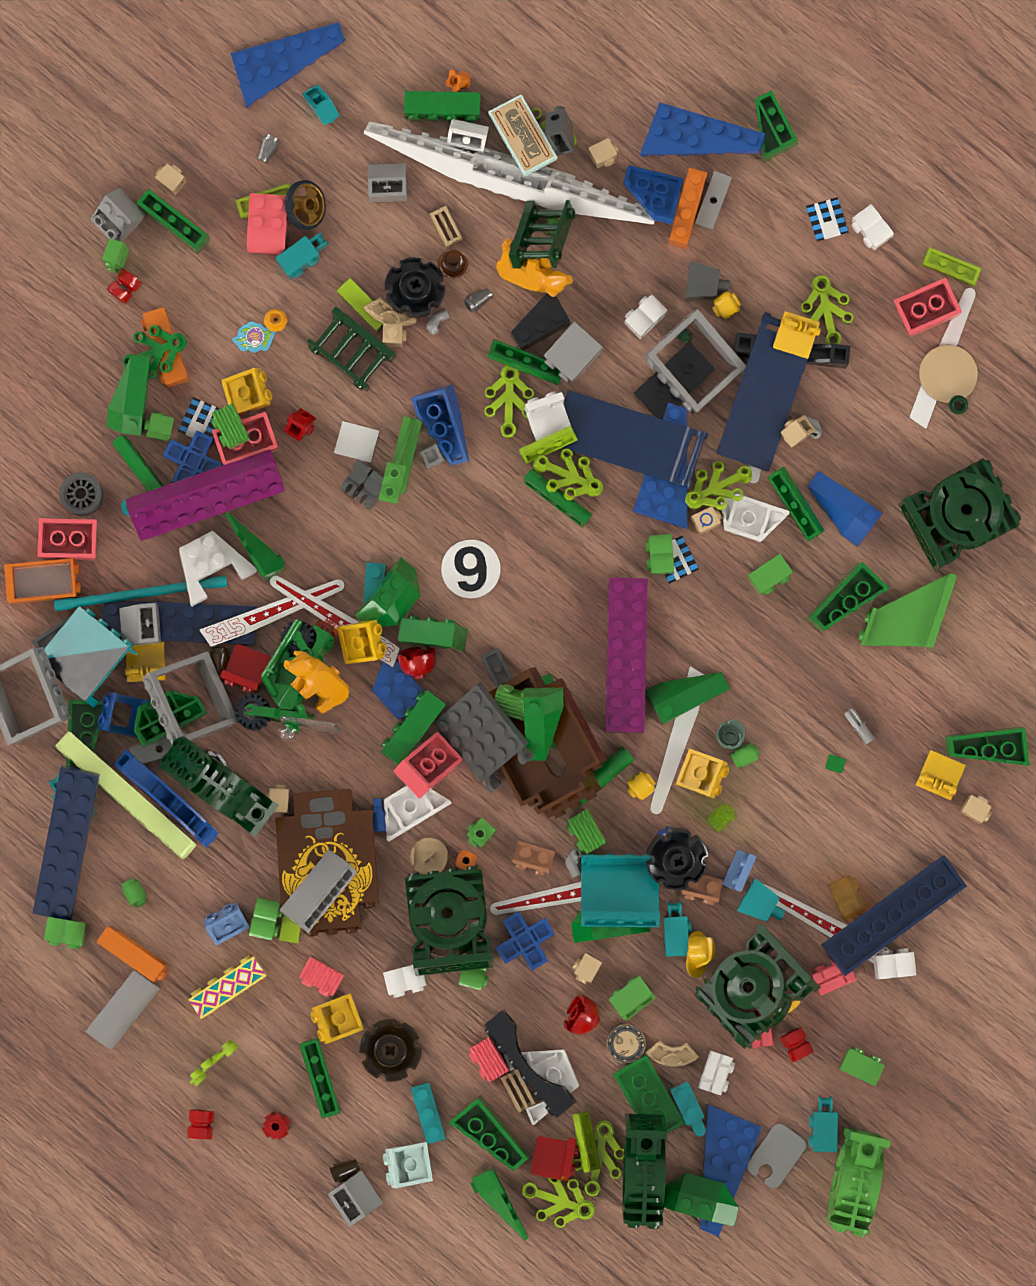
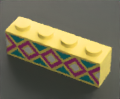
(227, 987)

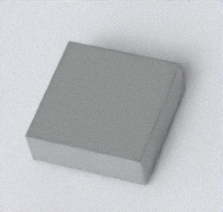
(431, 456)

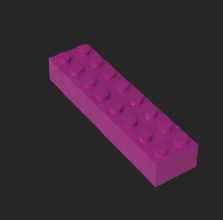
(205, 495)
(626, 655)

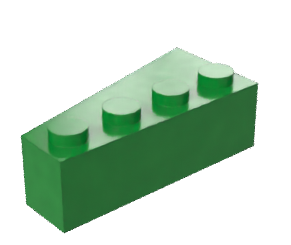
(847, 596)
(84, 724)
(996, 745)

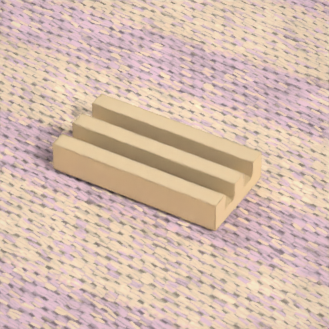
(452, 240)
(525, 1104)

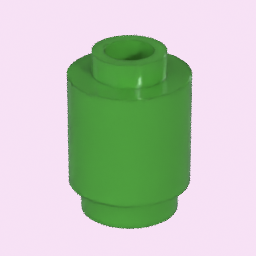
(745, 755)
(134, 893)

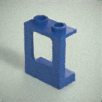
(108, 704)

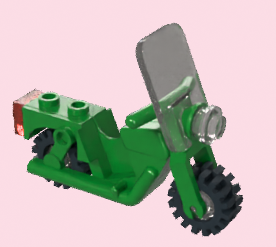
(255, 710)

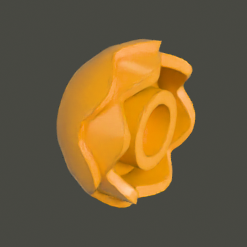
(278, 325)

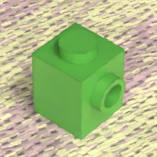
(159, 426)
(479, 833)

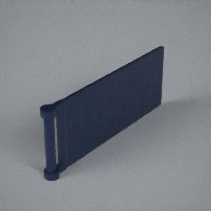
(762, 401)
(631, 438)

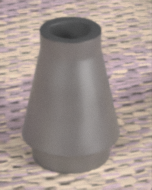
(268, 147)
(477, 300)

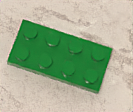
(647, 1093)

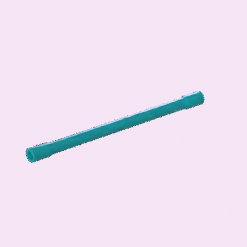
(70, 603)

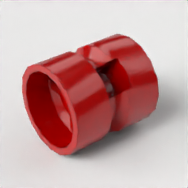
(127, 280)
(796, 1044)
(200, 1124)

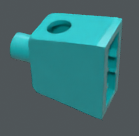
(760, 902)

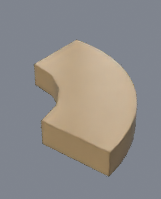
(385, 313)
(671, 1055)

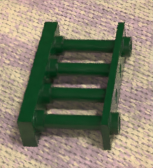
(528, 225)
(368, 342)

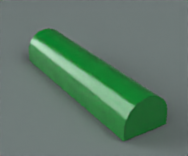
(523, 361)
(137, 463)
(796, 504)
(568, 507)
(611, 768)
(319, 1078)

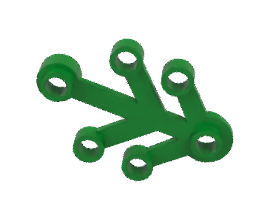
(159, 349)

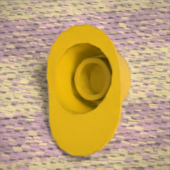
(700, 953)

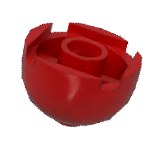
(417, 662)
(583, 1016)

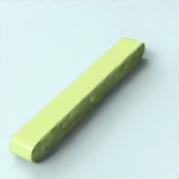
(126, 796)

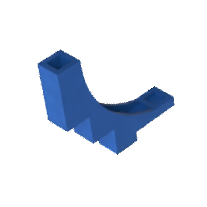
(167, 798)

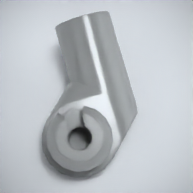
(434, 321)
(815, 435)
(572, 861)

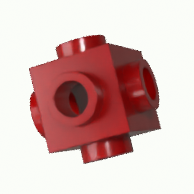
(300, 424)
(282, 1120)

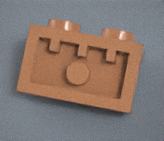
(533, 857)
(706, 889)

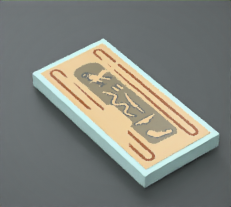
(522, 135)

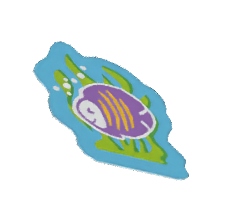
(253, 337)

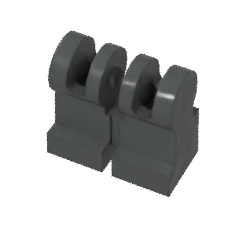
(361, 476)

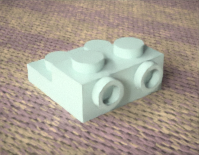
(408, 1165)

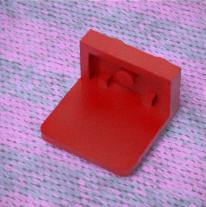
(245, 668)
(554, 1158)

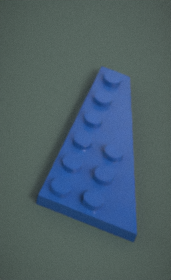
(277, 61)
(689, 133)
(662, 498)
(727, 1153)

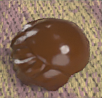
(452, 264)

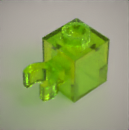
(721, 817)

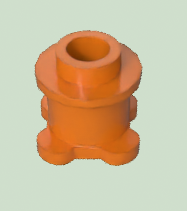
(458, 80)
(463, 853)

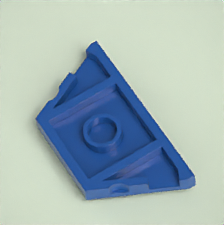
(396, 689)

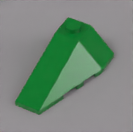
(129, 401)
(262, 556)
(679, 696)
(541, 718)
(493, 1192)

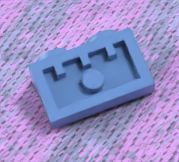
(739, 870)
(225, 923)

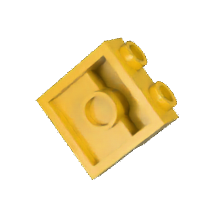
(247, 390)
(361, 641)
(702, 774)
(336, 1019)

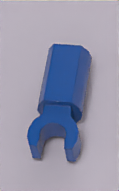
(378, 816)

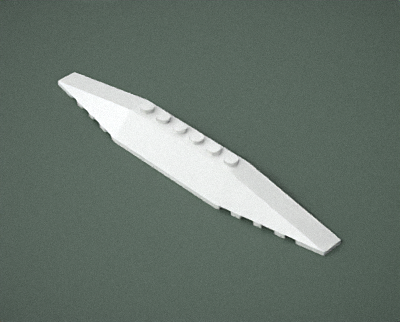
(502, 175)

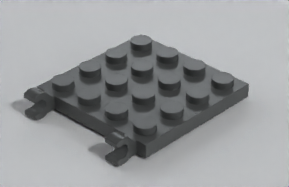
(483, 735)

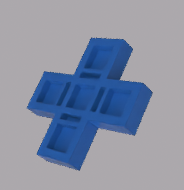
(191, 459)
(525, 940)

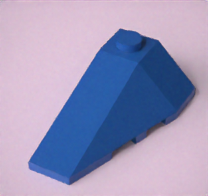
(442, 417)
(846, 510)

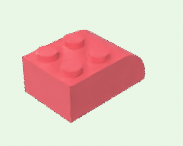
(267, 224)
(927, 307)
(261, 440)
(67, 539)
(428, 765)

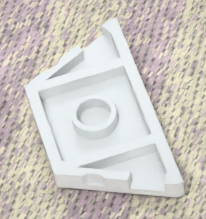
(751, 518)
(406, 810)

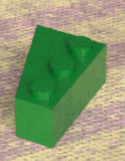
(775, 126)
(432, 633)

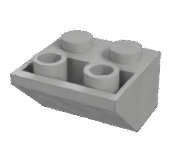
(387, 182)
(117, 215)
(141, 624)
(355, 1198)

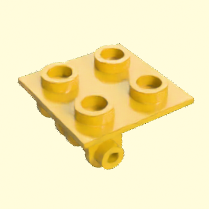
(796, 334)
(148, 659)
(940, 775)

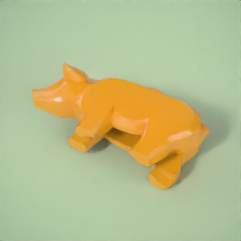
(533, 274)
(317, 678)

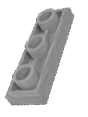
(717, 190)
(150, 753)

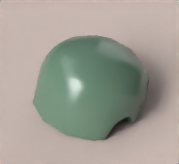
(731, 734)

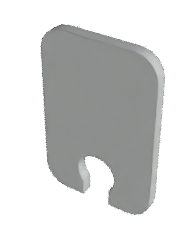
(779, 1150)

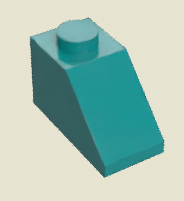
(321, 104)

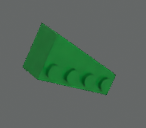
(486, 1129)

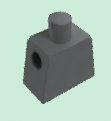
(556, 124)
(704, 282)

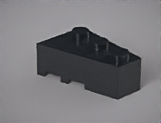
(540, 323)

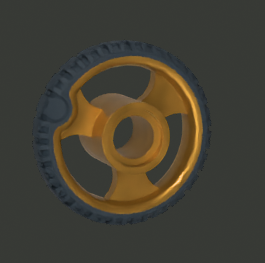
(307, 205)

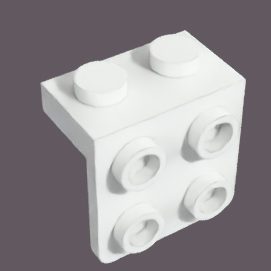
(546, 415)

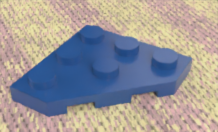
(654, 191)

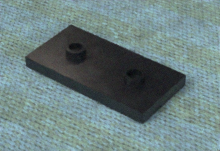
(687, 367)

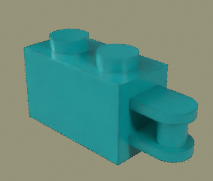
(301, 256)
(676, 931)
(688, 1107)
(824, 1127)

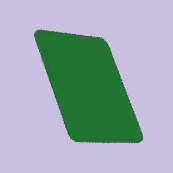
(835, 763)

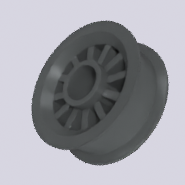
(73, 479)

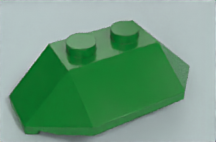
(392, 596)
(185, 710)
(584, 933)
(701, 1199)

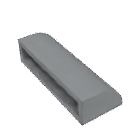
(318, 891)
(123, 1009)

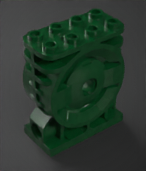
(1001, 520)
(218, 785)
(470, 884)
(737, 976)
(644, 1170)

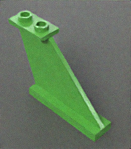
(398, 471)
(910, 619)

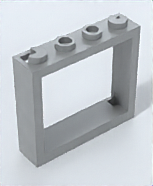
(715, 339)
(214, 688)
(52, 691)

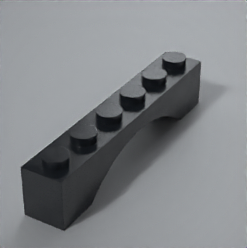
(821, 354)
(505, 1033)

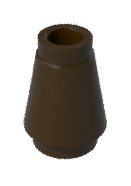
(219, 658)
(343, 1170)

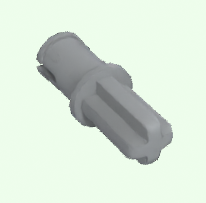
(859, 726)

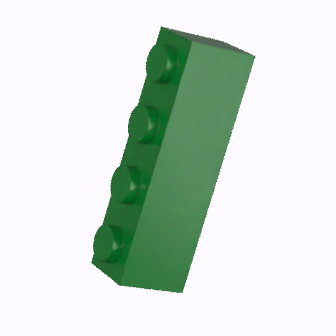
(442, 105)
(173, 221)
(413, 726)

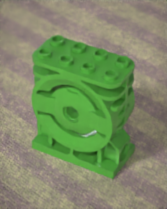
(856, 1181)

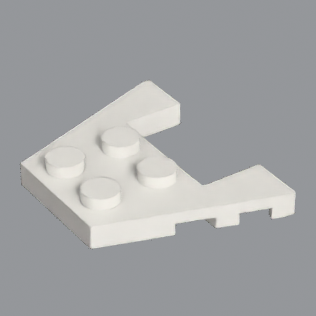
(206, 557)
(552, 1066)

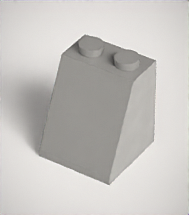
(573, 353)

